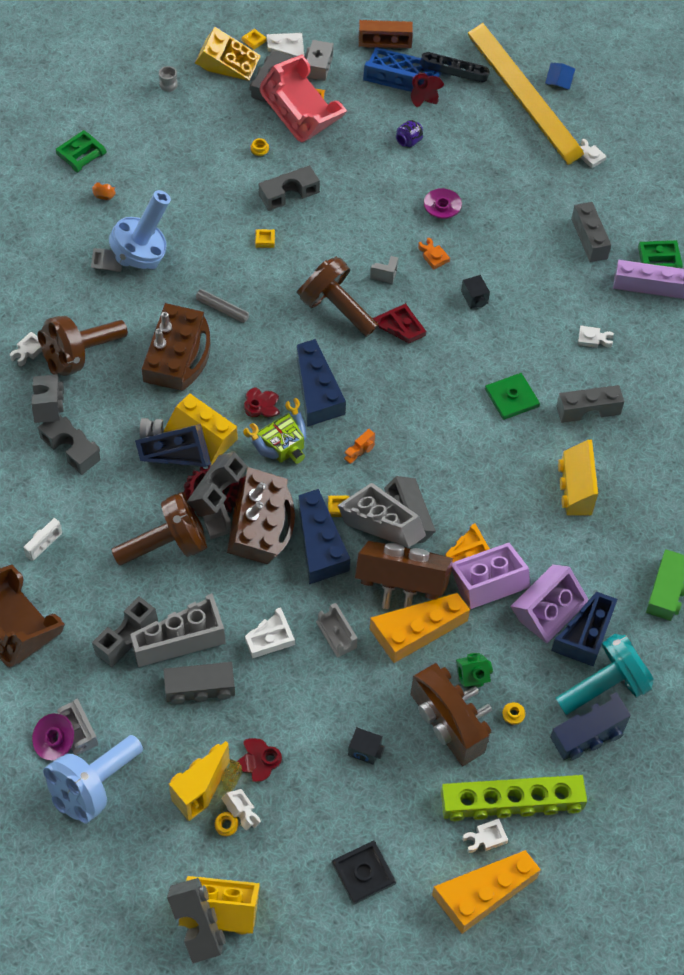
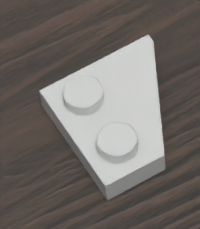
(286, 43)
(270, 635)

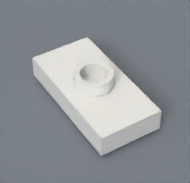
(43, 539)

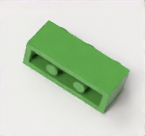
(667, 586)

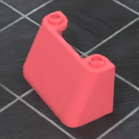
(297, 100)

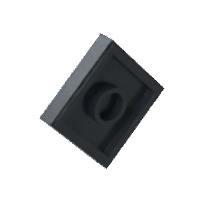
(363, 872)

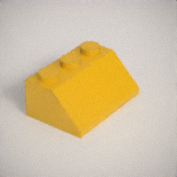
(217, 430)
(578, 479)
(233, 903)

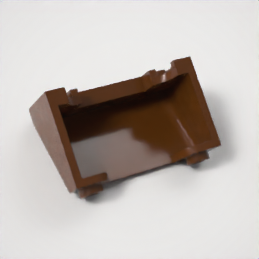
(21, 624)

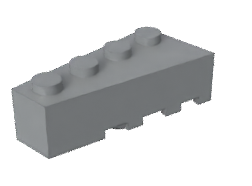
(382, 516)
(179, 634)

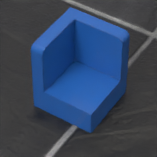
(560, 75)

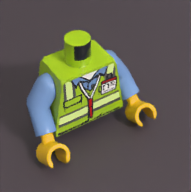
(282, 437)

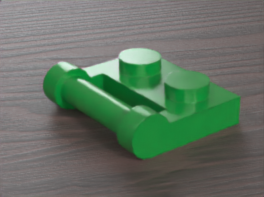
(78, 146)
(660, 252)

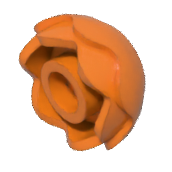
(103, 191)

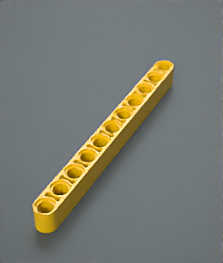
(526, 94)

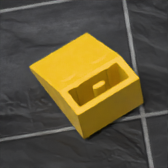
(227, 56)
(197, 785)

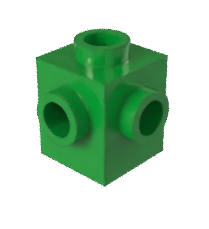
(474, 670)

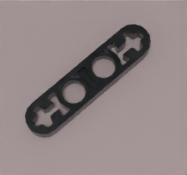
(472, 71)

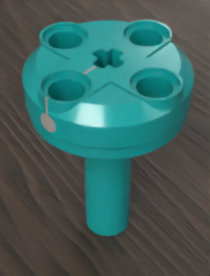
(624, 666)

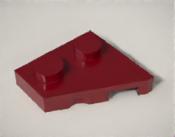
(401, 324)

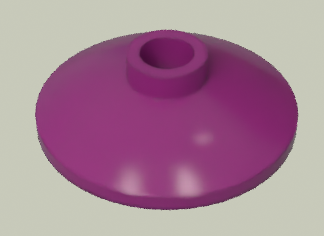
(442, 197)
(45, 736)

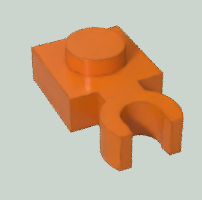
(433, 255)
(363, 444)

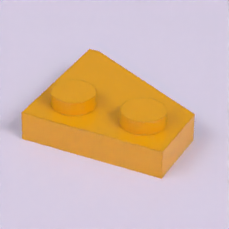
(468, 545)

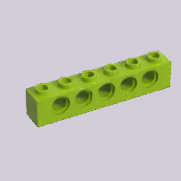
(570, 786)

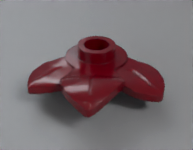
(427, 90)
(261, 403)
(255, 759)

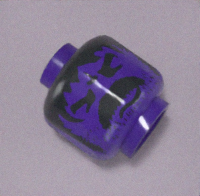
(409, 133)

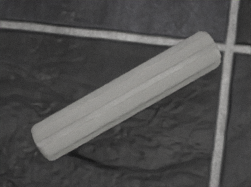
(222, 306)

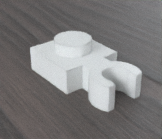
(592, 155)
(592, 337)
(27, 347)
(240, 806)
(488, 834)

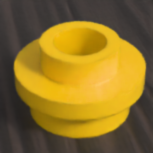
(259, 147)
(513, 719)
(221, 818)

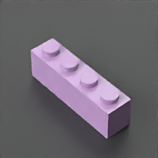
(649, 279)

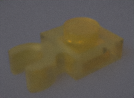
(231, 775)

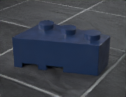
(178, 446)
(586, 632)
(591, 729)

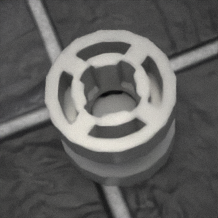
(168, 78)
(147, 426)

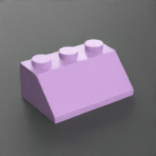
(490, 575)
(550, 602)

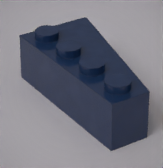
(319, 388)
(321, 540)

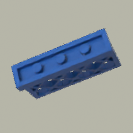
(393, 74)

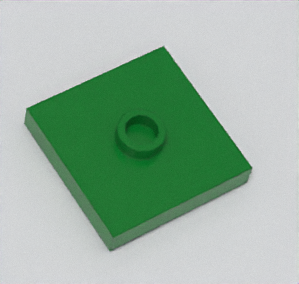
(512, 396)

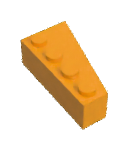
(418, 625)
(482, 891)

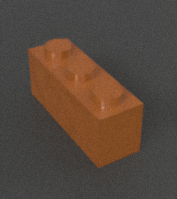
(385, 34)

